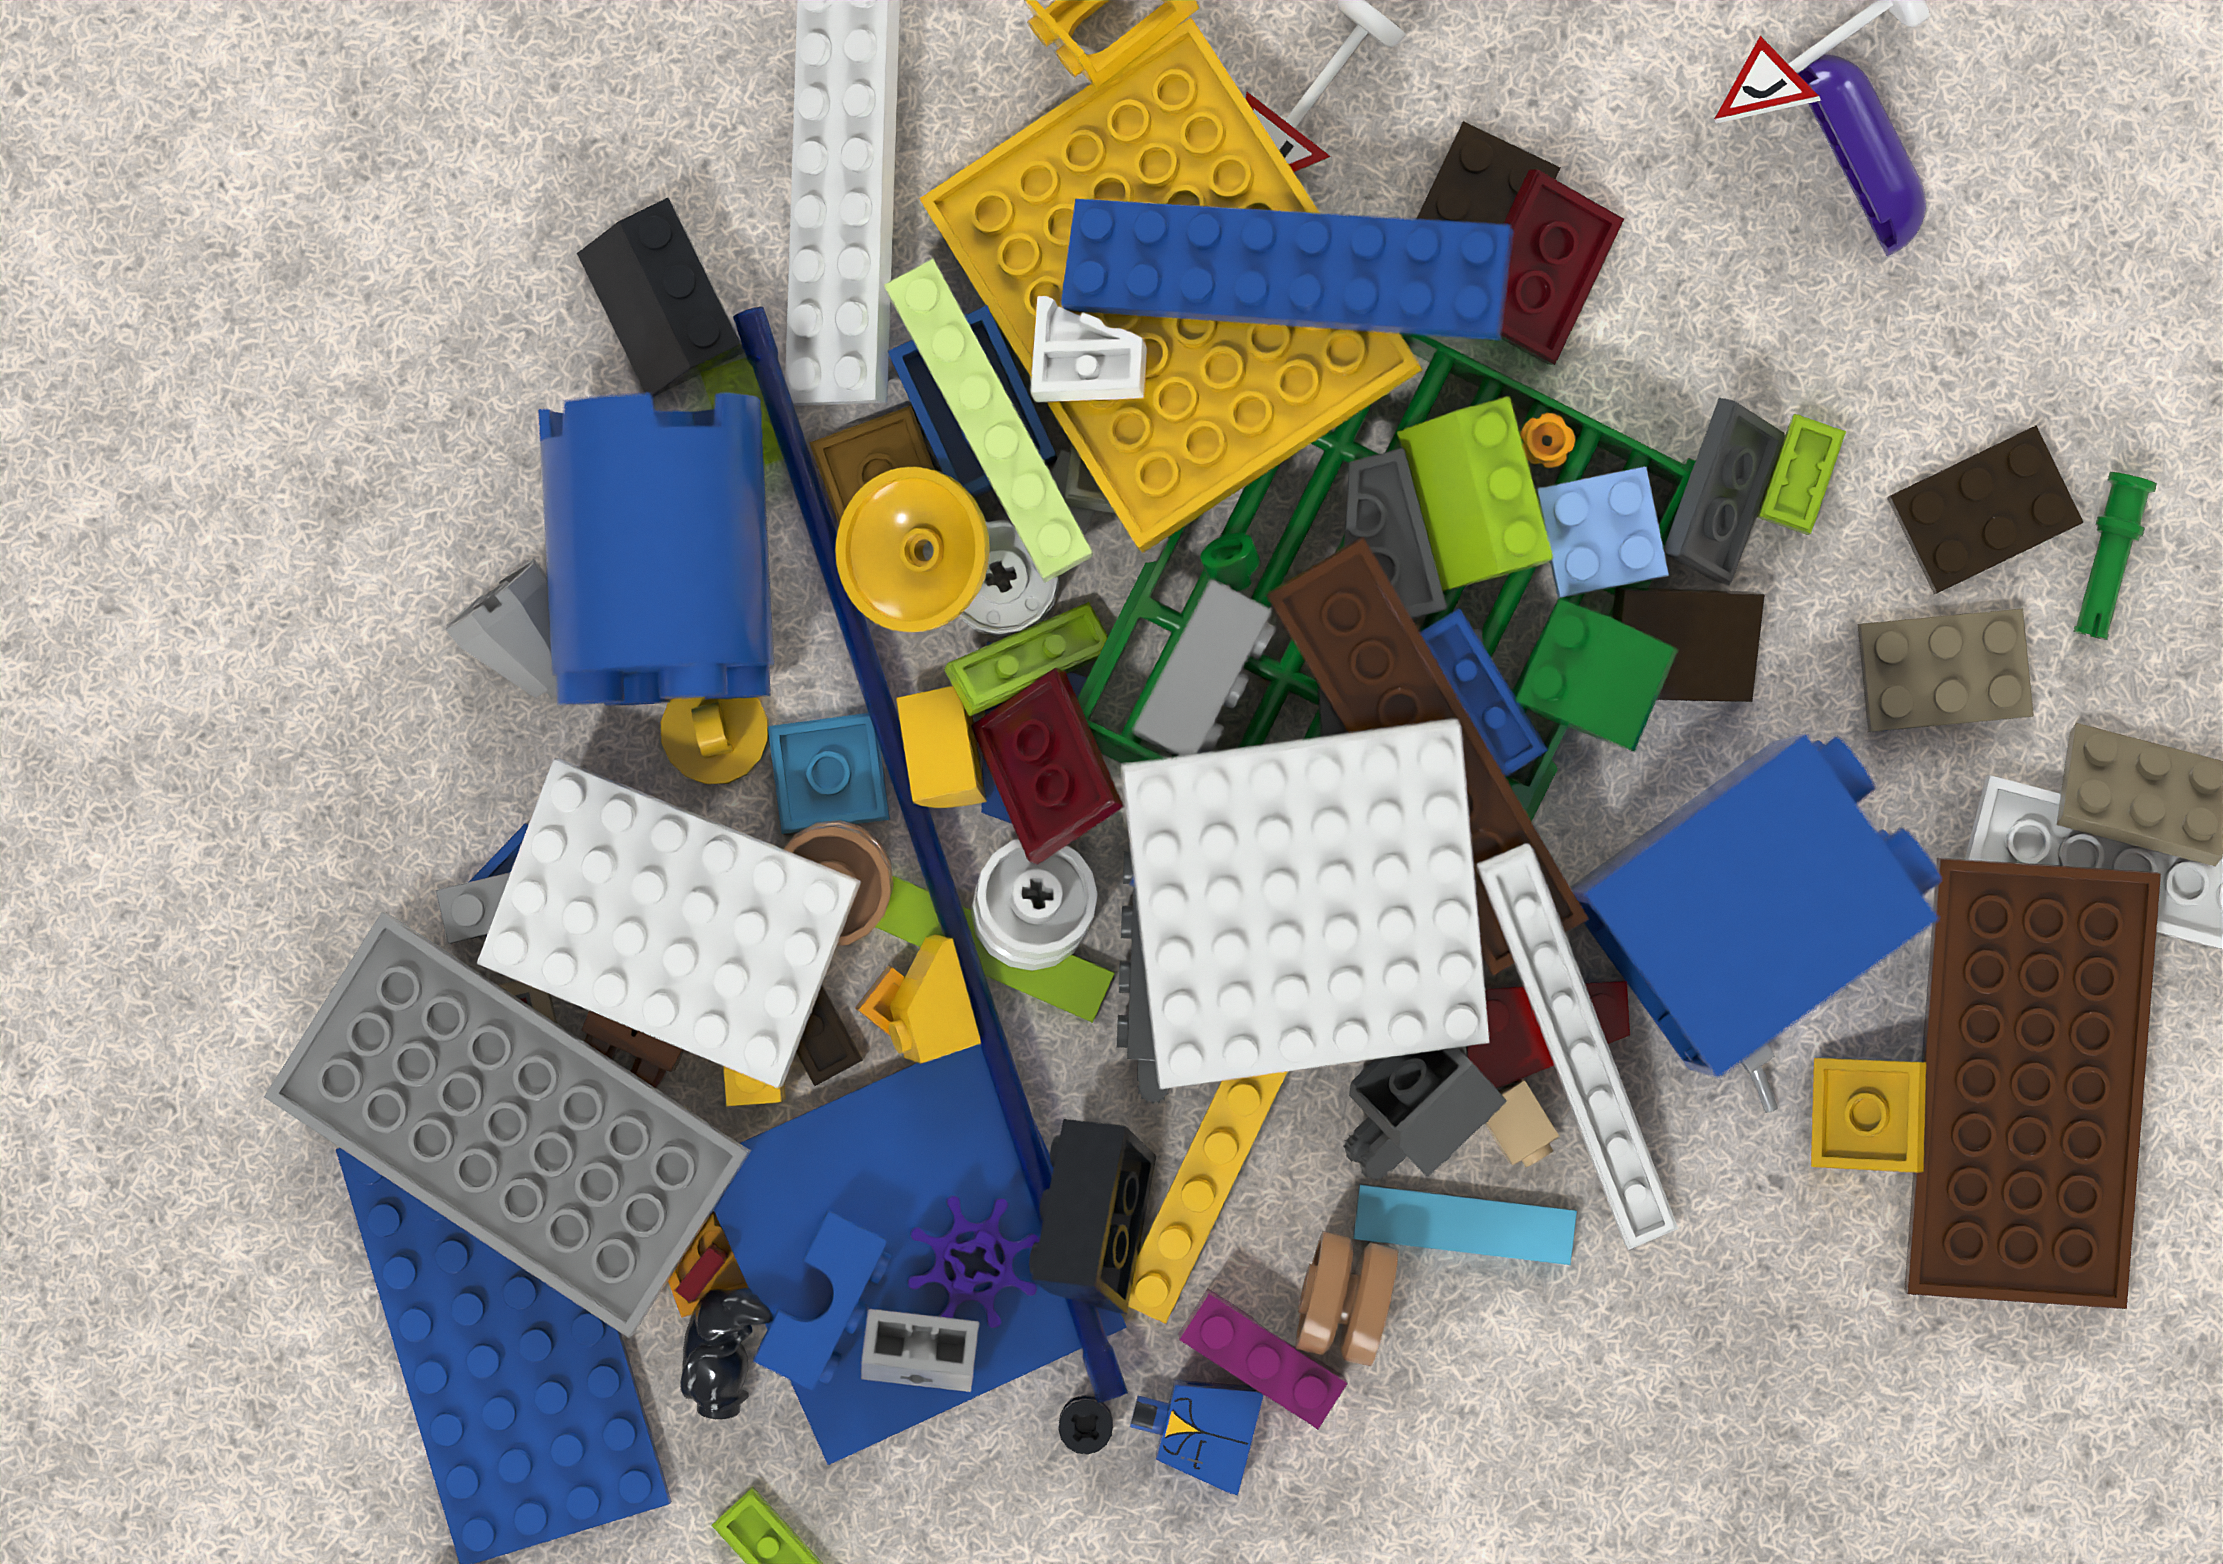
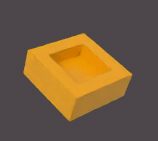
(877, 1000)

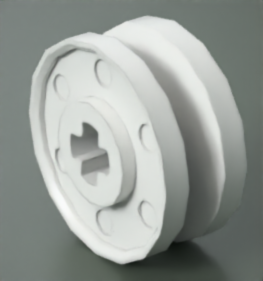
(1019, 607)

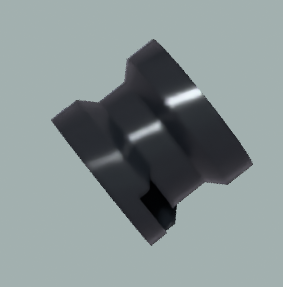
(1088, 1418)

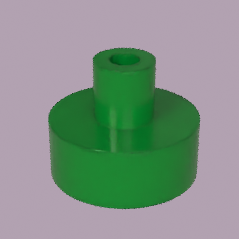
(1231, 560)

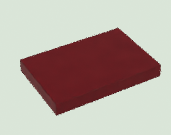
(1553, 263)
(1047, 766)

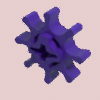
(986, 1236)

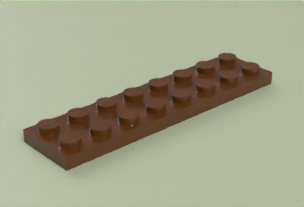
(1387, 678)

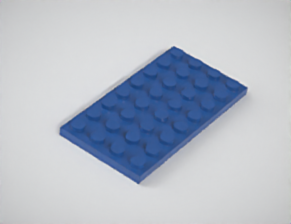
(508, 1380)

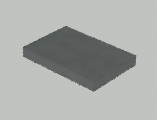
(1724, 491)

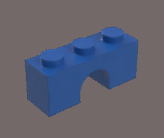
(805, 1347)

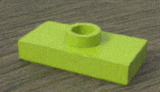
(1801, 474)

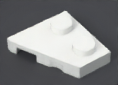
(1084, 358)

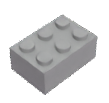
(1204, 672)

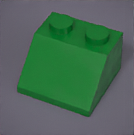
(1596, 675)

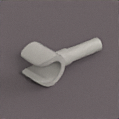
(1753, 1067)

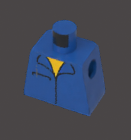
(1203, 1429)

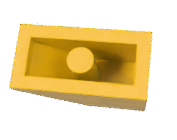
(933, 1005)

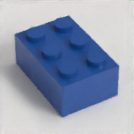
(939, 423)

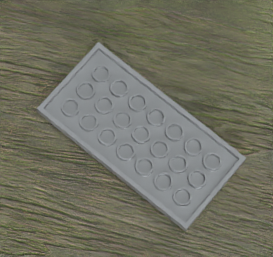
(507, 1124)

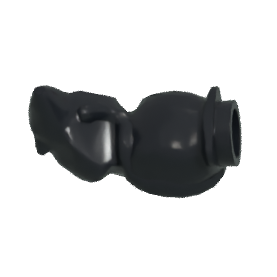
(713, 1352)

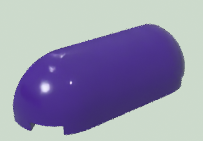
(1867, 150)

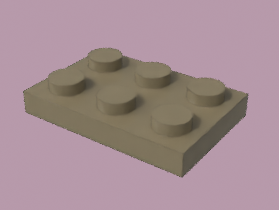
(1945, 670)
(2143, 794)

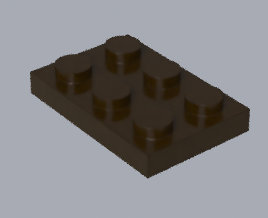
(1480, 178)
(1985, 509)

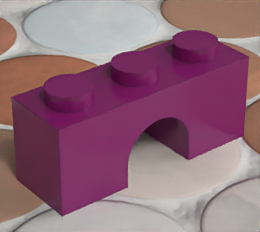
(1262, 1359)

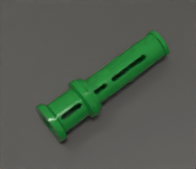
(2118, 530)

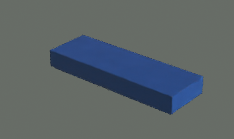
(1483, 692)

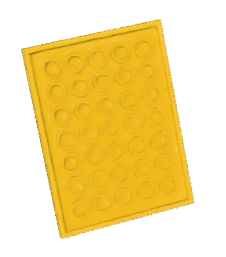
(1216, 393)

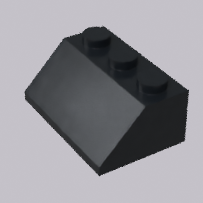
(659, 298)
(1093, 1214)

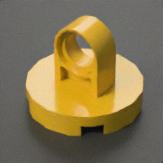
(714, 737)

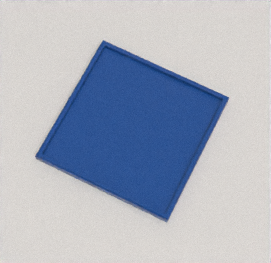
(889, 1165)

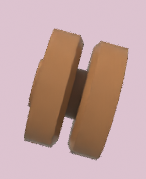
(858, 855)
(1337, 1296)

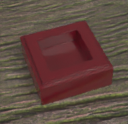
(702, 1273)

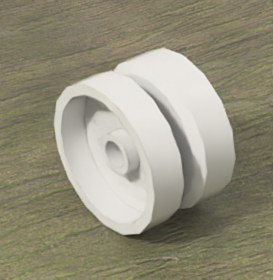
(1006, 916)

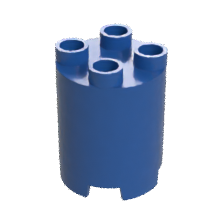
(656, 550)

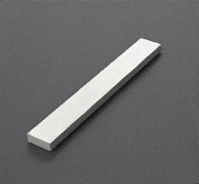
(1577, 1045)

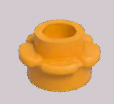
(1547, 425)

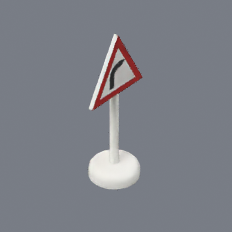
(1773, 84)
(1292, 144)

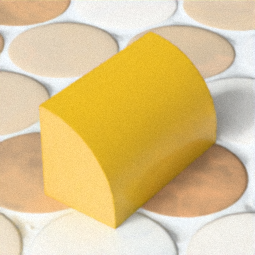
(940, 750)

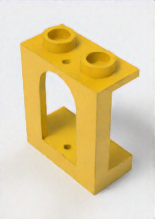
(1064, 16)

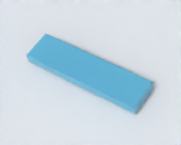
(1464, 1224)

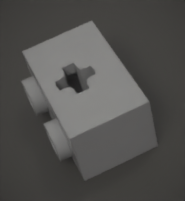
(919, 1350)

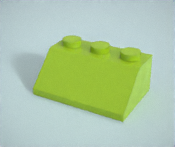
(1476, 494)

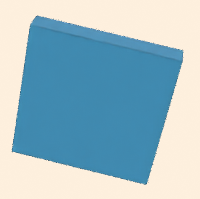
(828, 772)

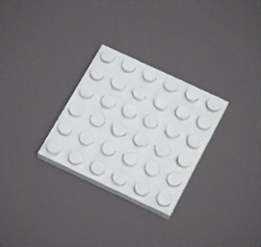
(1306, 903)

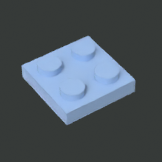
(1602, 532)

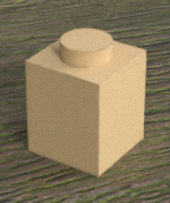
(1522, 1126)

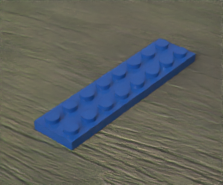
(1288, 268)

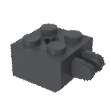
(1418, 1110)

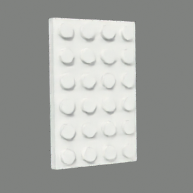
(668, 922)

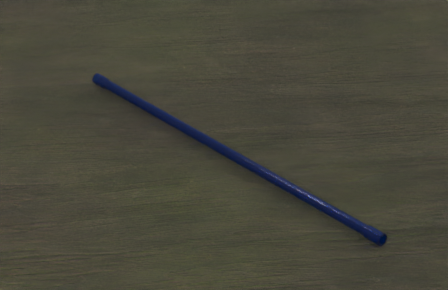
(763, 357)

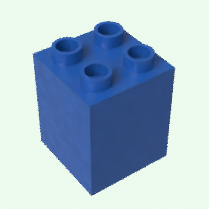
(1757, 901)

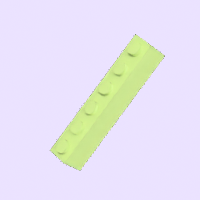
(988, 420)

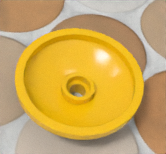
(884, 543)

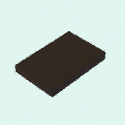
(1713, 636)

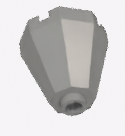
(511, 630)

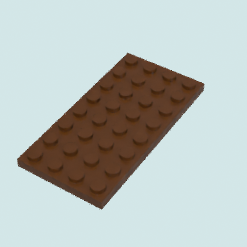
(2033, 1082)

